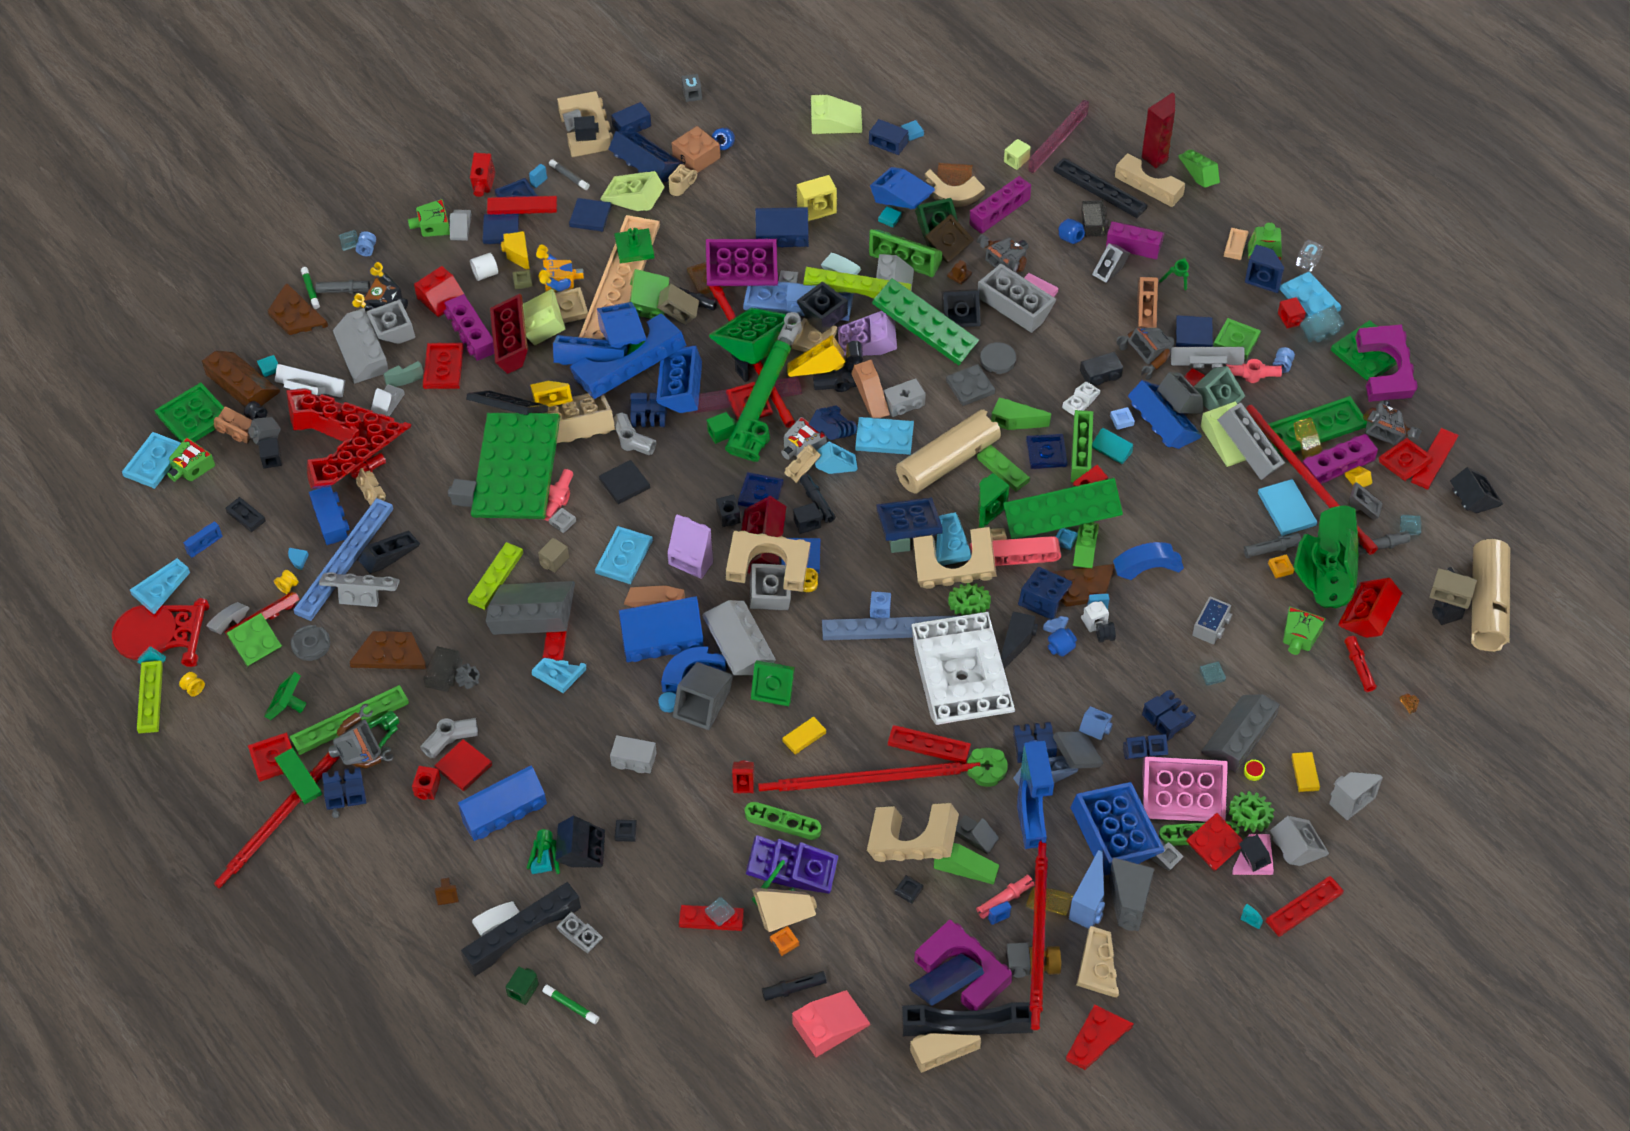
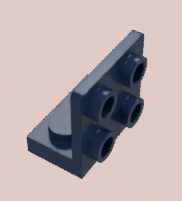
(1043, 592)

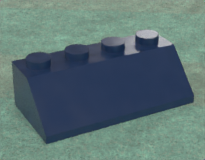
(643, 154)

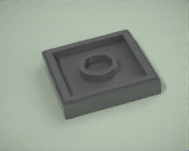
(1077, 750)

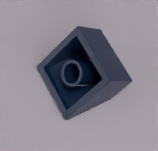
(1264, 269)

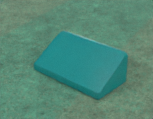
(1112, 446)

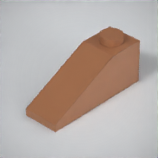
(1147, 302)
(870, 389)
(652, 595)

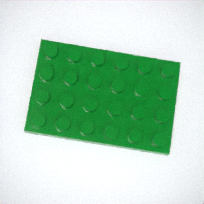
(515, 465)

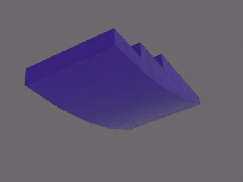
(803, 866)

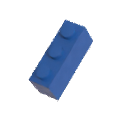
(329, 515)

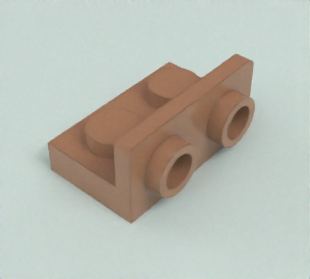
(233, 424)

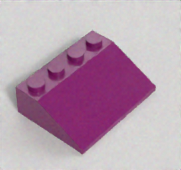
(741, 262)

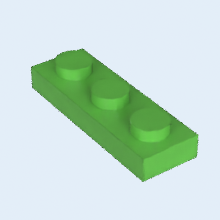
(1003, 468)

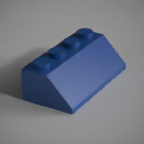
(680, 380)
(1170, 425)
(502, 803)

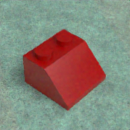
(437, 289)

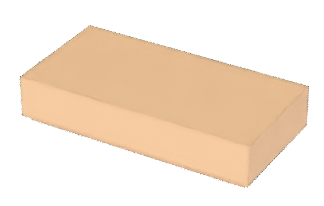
(1236, 243)

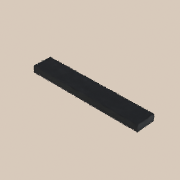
(1100, 188)

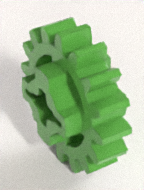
(969, 599)
(1252, 813)

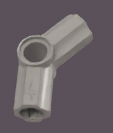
(629, 438)
(440, 738)

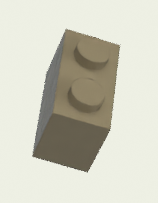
(678, 304)
(1453, 588)

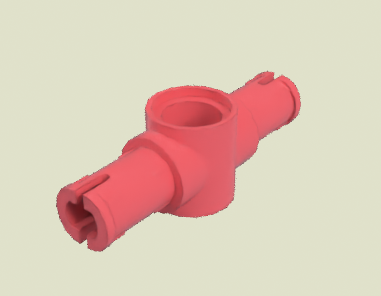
(1255, 370)
(559, 494)

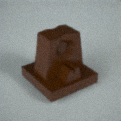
(959, 273)
(446, 893)

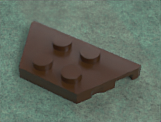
(294, 313)
(1085, 583)
(389, 651)

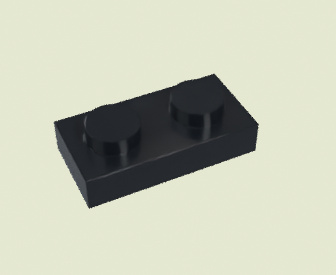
(245, 514)

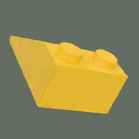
(819, 359)

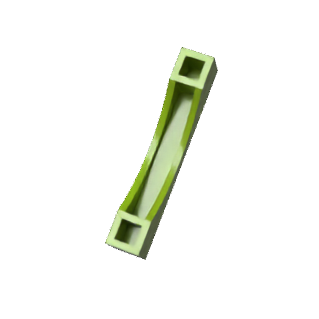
(847, 282)

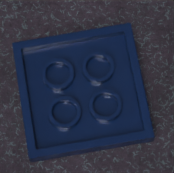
(909, 519)

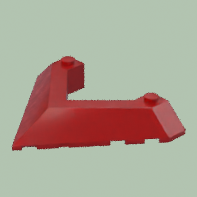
(357, 427)

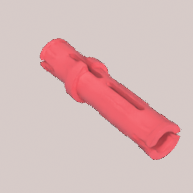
(1012, 892)

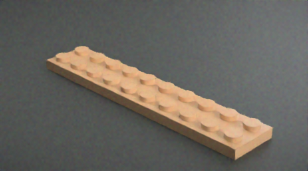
(615, 282)

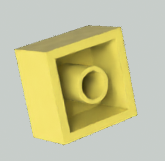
(818, 196)

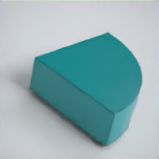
(151, 655)
(545, 864)
(1251, 916)

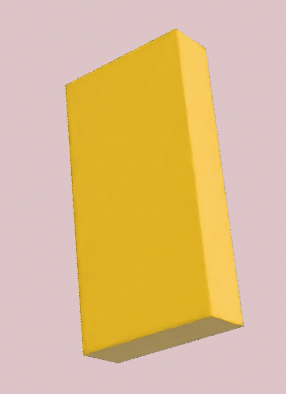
(804, 735)
(1305, 772)

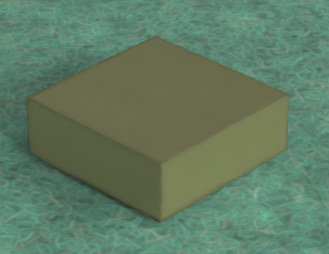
(522, 279)

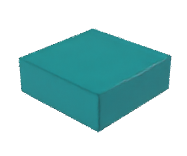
(889, 216)
(268, 365)

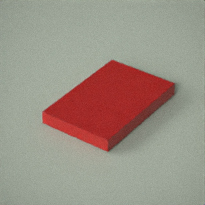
(443, 366)

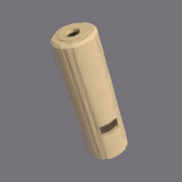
(947, 451)
(1491, 595)

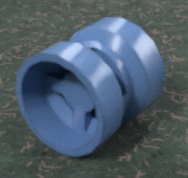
(365, 244)
(1284, 358)

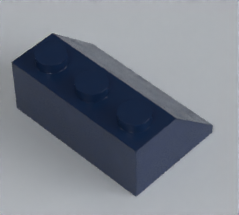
(785, 225)

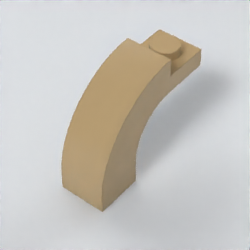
(961, 195)

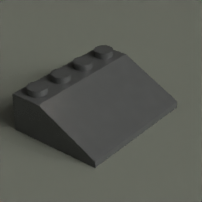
(530, 608)

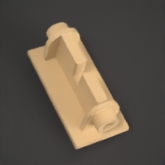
(803, 463)
(367, 484)

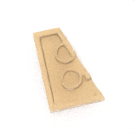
(1097, 963)

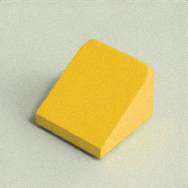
(1359, 475)

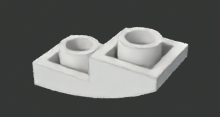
(1082, 398)
(494, 917)

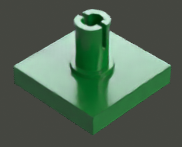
(634, 245)
(772, 683)
(284, 697)

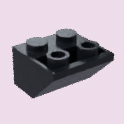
(580, 843)

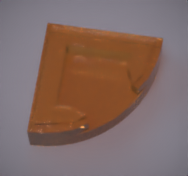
(1410, 702)

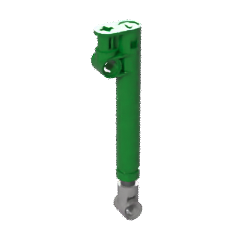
(745, 439)

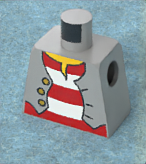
(799, 436)

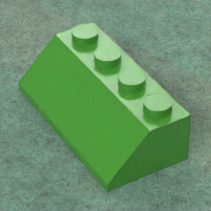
(918, 256)

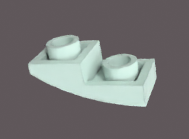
(840, 264)

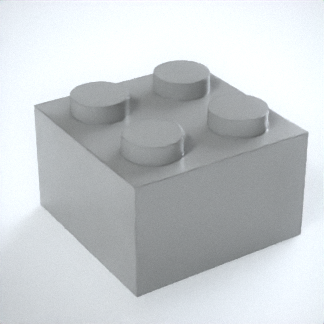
(767, 587)

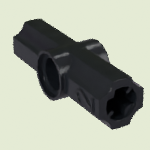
(838, 380)

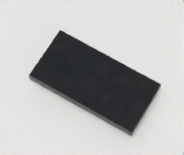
(507, 402)

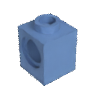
(880, 605)
(1096, 723)

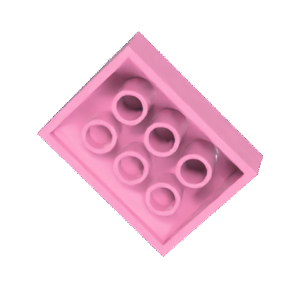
(1184, 788)

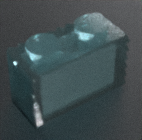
(1321, 324)

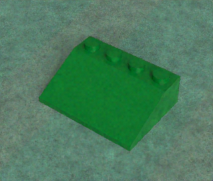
(750, 334)

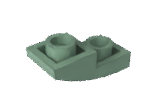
(399, 376)

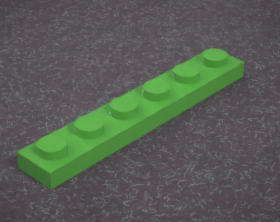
(327, 729)

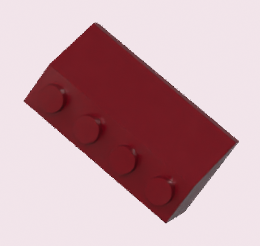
(1159, 131)
(509, 334)
(765, 518)

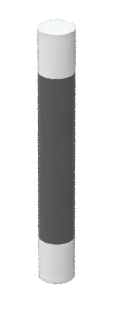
(568, 174)

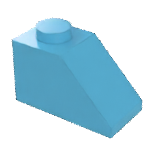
(835, 459)

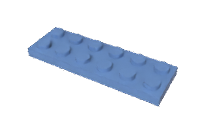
(775, 297)

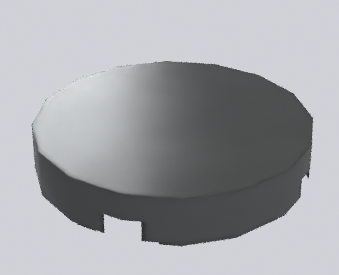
(998, 357)
(310, 642)

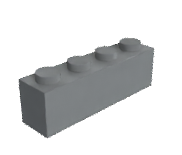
(1251, 441)

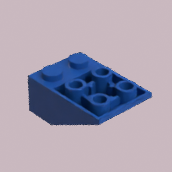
(900, 189)
(620, 324)

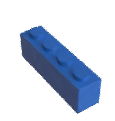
(573, 349)

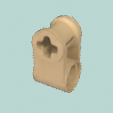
(681, 180)

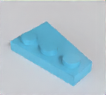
(952, 544)
(160, 585)

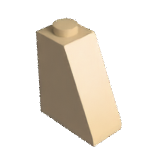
(783, 907)

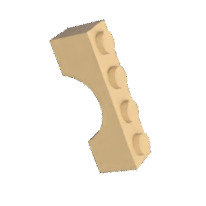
(1166, 190)

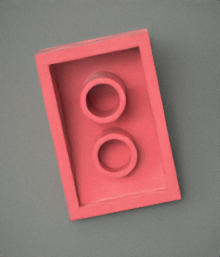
(829, 1022)

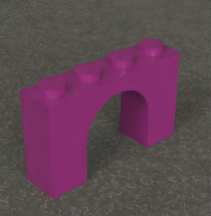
(1392, 341)
(951, 941)

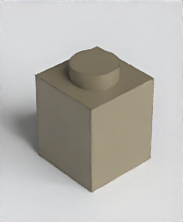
(553, 555)

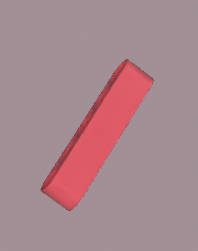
(1025, 551)

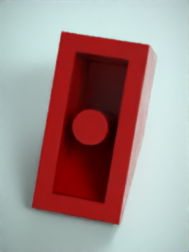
(743, 777)

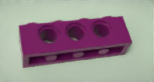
(1000, 204)
(470, 327)
(1341, 458)

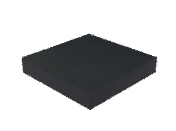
(624, 482)

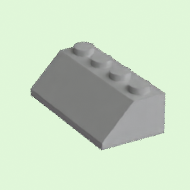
(1015, 297)
(360, 346)
(738, 636)

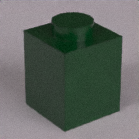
(522, 985)

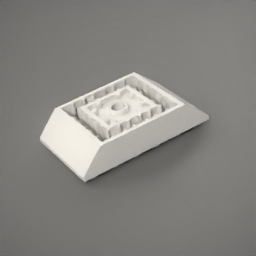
(967, 648)

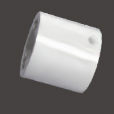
(484, 266)

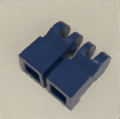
(641, 407)
(832, 423)
(1167, 715)
(1045, 734)
(1139, 747)
(352, 790)

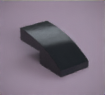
(741, 368)

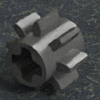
(467, 676)

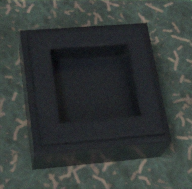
(626, 830)
(909, 889)

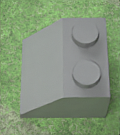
(894, 267)
(391, 323)
(1354, 792)
(1298, 841)

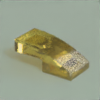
(1308, 437)
(1056, 901)

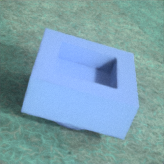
(1122, 418)

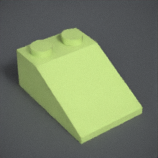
(834, 115)
(634, 191)
(542, 317)
(1218, 436)

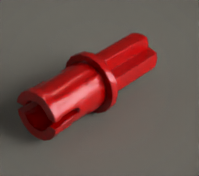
(369, 465)

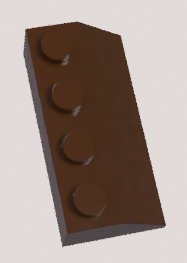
(238, 378)

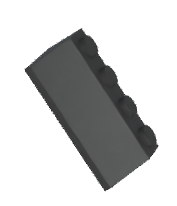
(1242, 730)

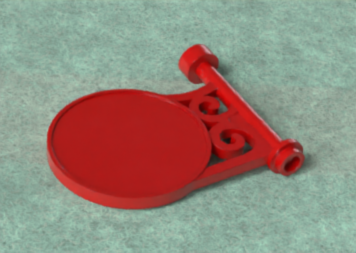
(140, 629)

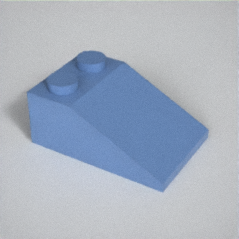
(1088, 900)

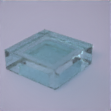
(348, 240)
(1411, 524)
(1212, 673)
(719, 911)

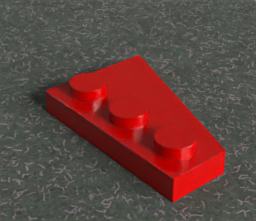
(1096, 1036)

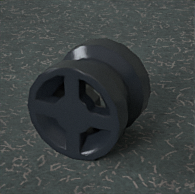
(254, 411)
(1105, 632)

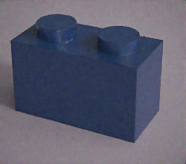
(632, 118)
(888, 137)

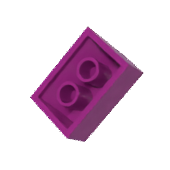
(1135, 239)

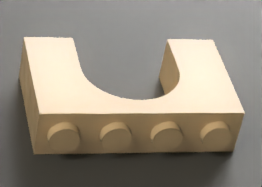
(589, 105)
(747, 546)
(978, 567)
(933, 843)

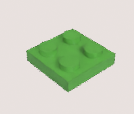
(1237, 335)
(254, 639)

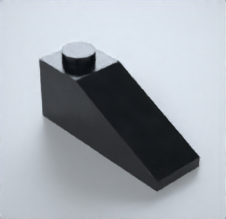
(387, 551)
(1018, 636)

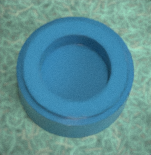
(667, 702)

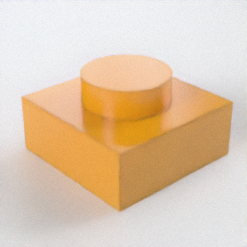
(1281, 566)

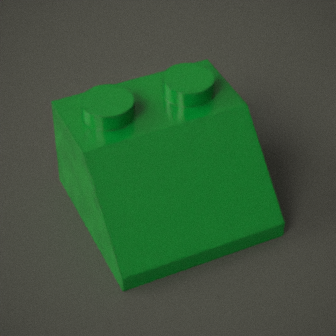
(992, 495)

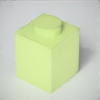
(1017, 154)

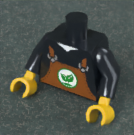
(381, 291)

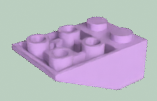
(874, 331)
(690, 547)

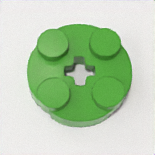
(995, 773)

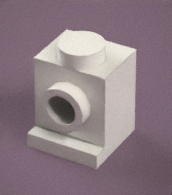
(1093, 612)

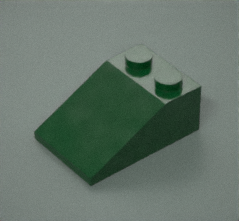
(932, 214)

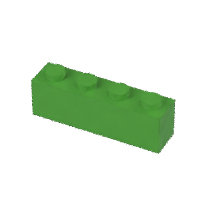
(1081, 443)

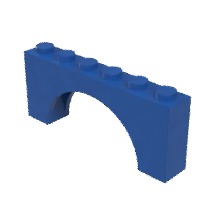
(601, 377)
(1034, 783)

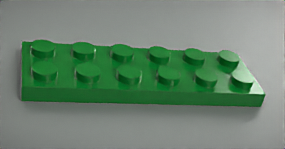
(925, 321)
(1329, 420)
(1062, 508)

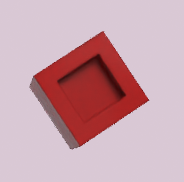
(1291, 312)
(423, 776)

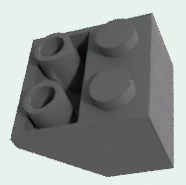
(1181, 394)

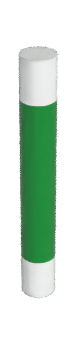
(314, 301)
(570, 1004)

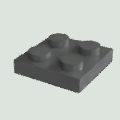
(970, 385)

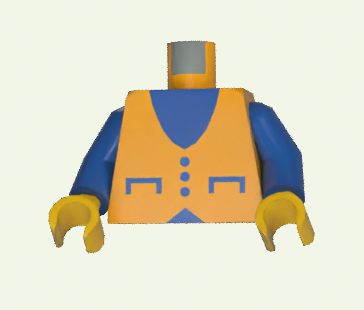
(557, 273)

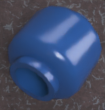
(727, 135)
(1071, 231)
(1061, 642)

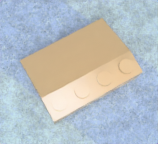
(583, 417)

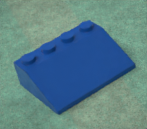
(661, 629)
(1116, 825)

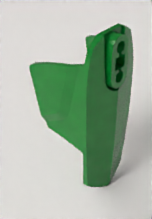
(1330, 558)

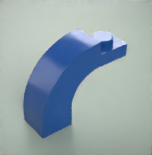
(1147, 556)
(684, 661)

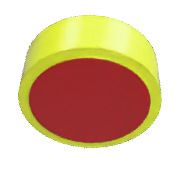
(1254, 770)

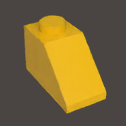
(515, 248)
(551, 393)

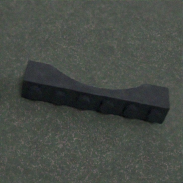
(491, 946)
(1005, 1019)

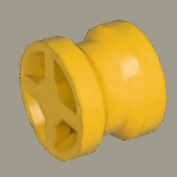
(812, 576)
(286, 581)
(192, 684)

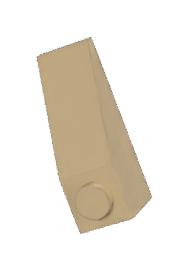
(941, 1048)

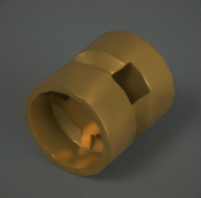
(1052, 960)

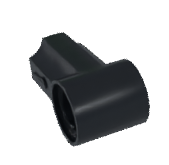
(853, 355)

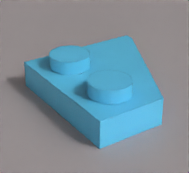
(558, 673)

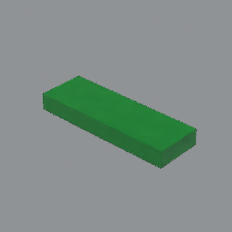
(298, 776)

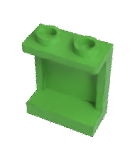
(646, 292)

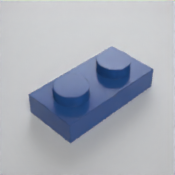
(202, 539)

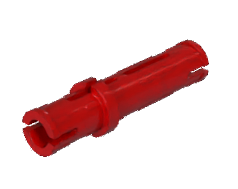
(1357, 656)

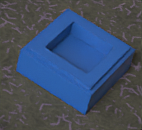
(999, 913)

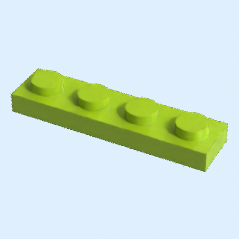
(495, 575)
(149, 697)

